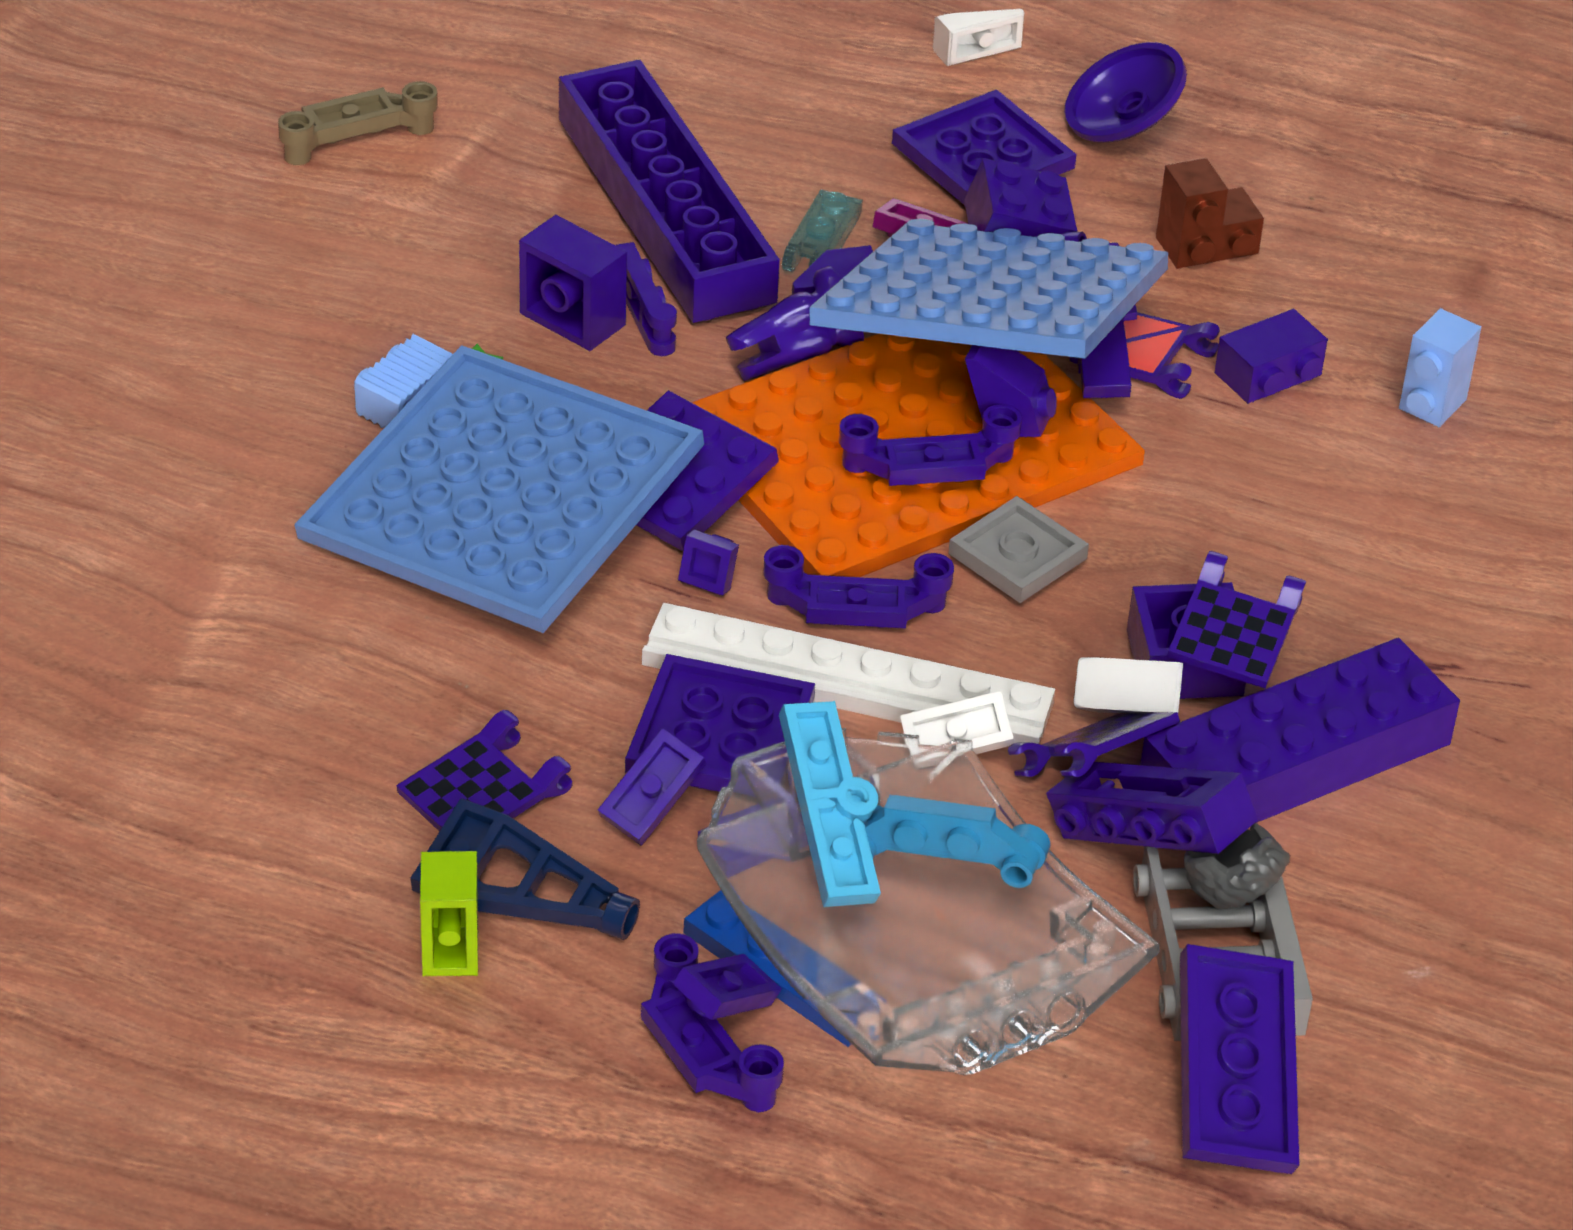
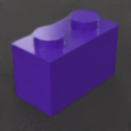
(1270, 355)

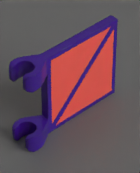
(1155, 342)

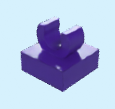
(708, 562)

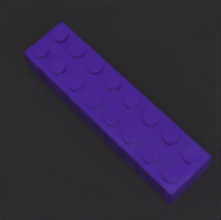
(668, 191)

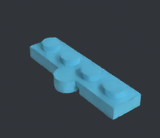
(831, 804)

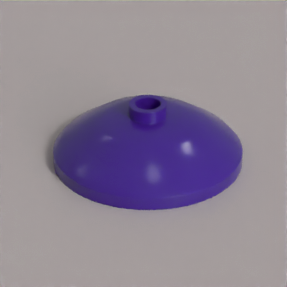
(1126, 92)

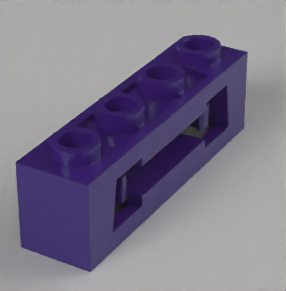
(1153, 807)

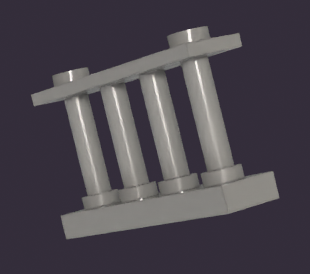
(1266, 914)

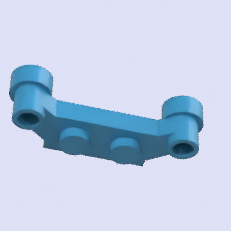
(958, 834)

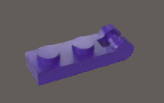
(648, 304)

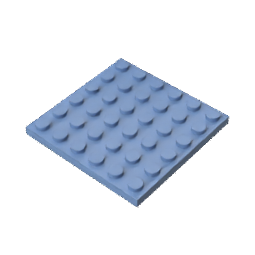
(992, 288)
(501, 487)

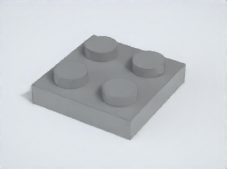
(1018, 549)

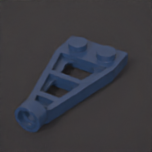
(486, 830)

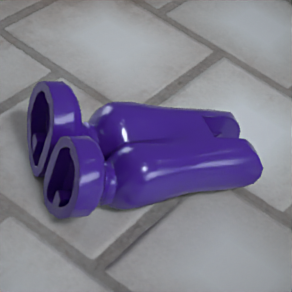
(786, 331)

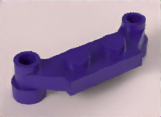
(931, 457)
(857, 599)
(701, 1045)

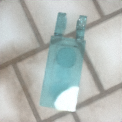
(822, 228)

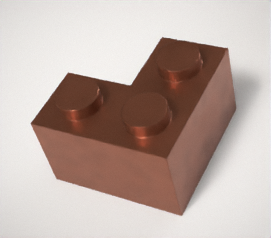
(1203, 218)

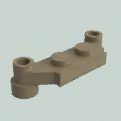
(356, 116)

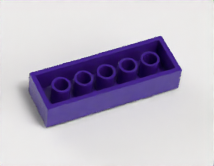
(1317, 729)

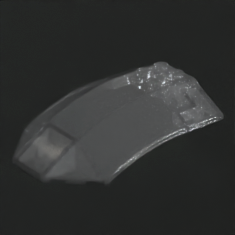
(949, 956)

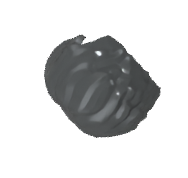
(1239, 871)

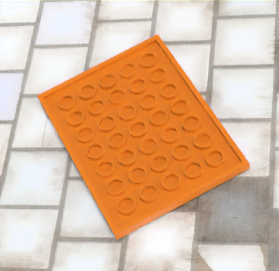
(912, 389)

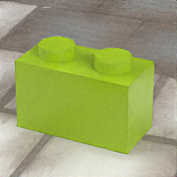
(449, 913)

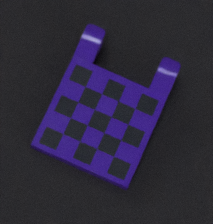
(1234, 630)
(1091, 741)
(483, 776)

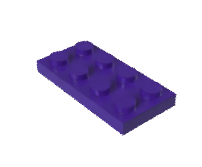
(1238, 1059)

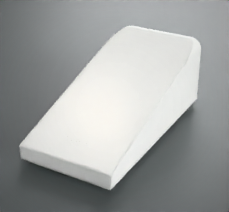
(977, 34)
(1127, 685)

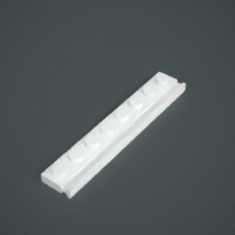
(849, 674)

